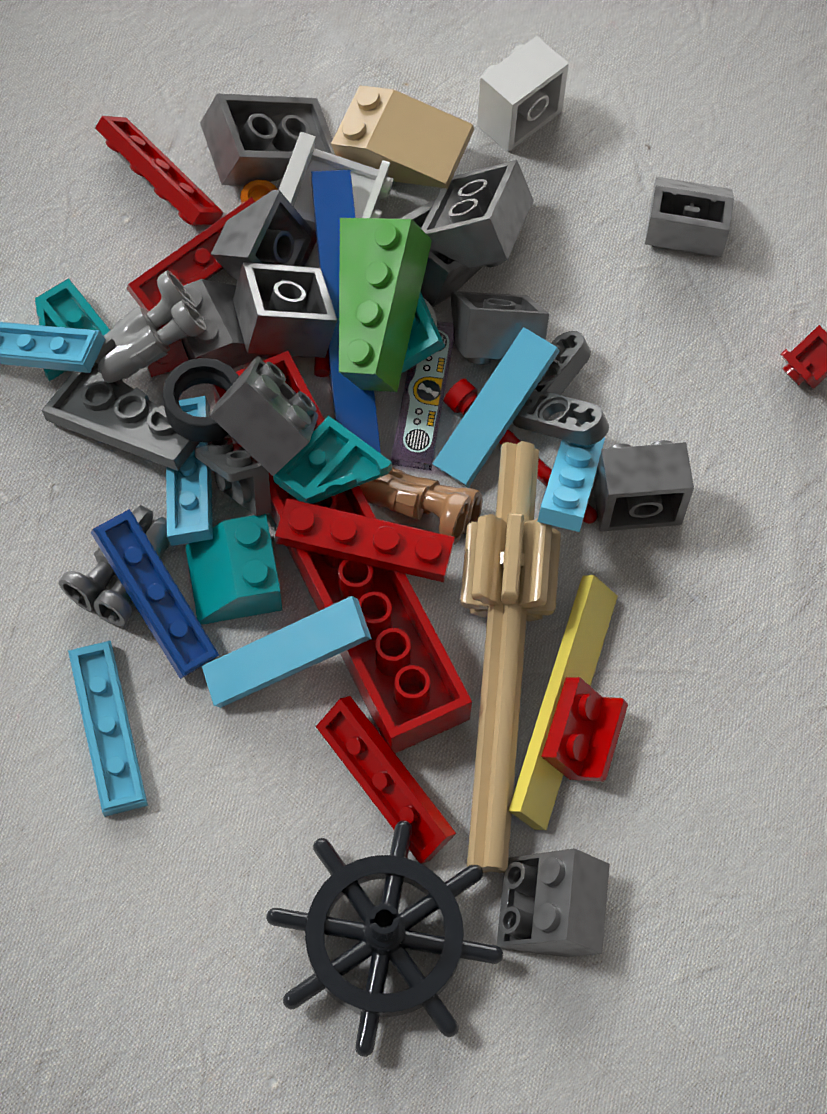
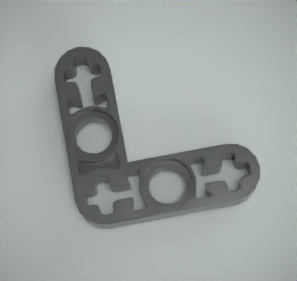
(548, 398)

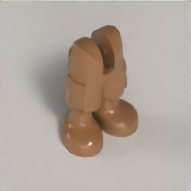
(418, 495)

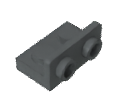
(238, 474)

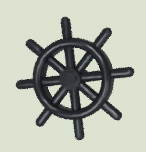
(384, 937)

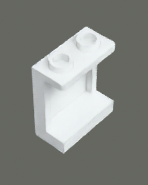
(367, 182)

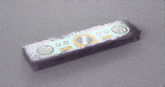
(423, 406)

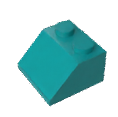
(234, 571)

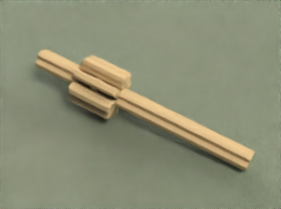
(511, 580)

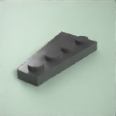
(118, 418)

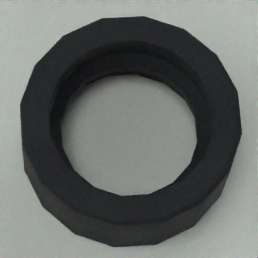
(188, 375)

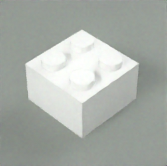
(522, 93)

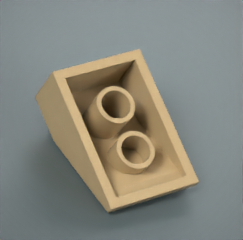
(411, 135)

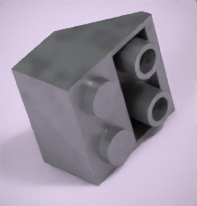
(689, 216)
(266, 415)
(554, 904)

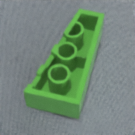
(378, 297)

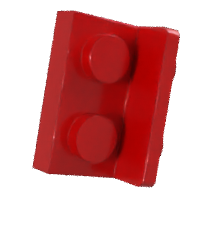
(584, 732)

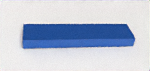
(154, 593)

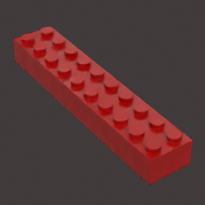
(403, 666)

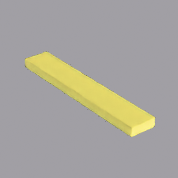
(576, 657)

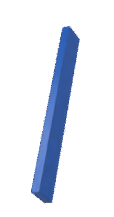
(331, 201)

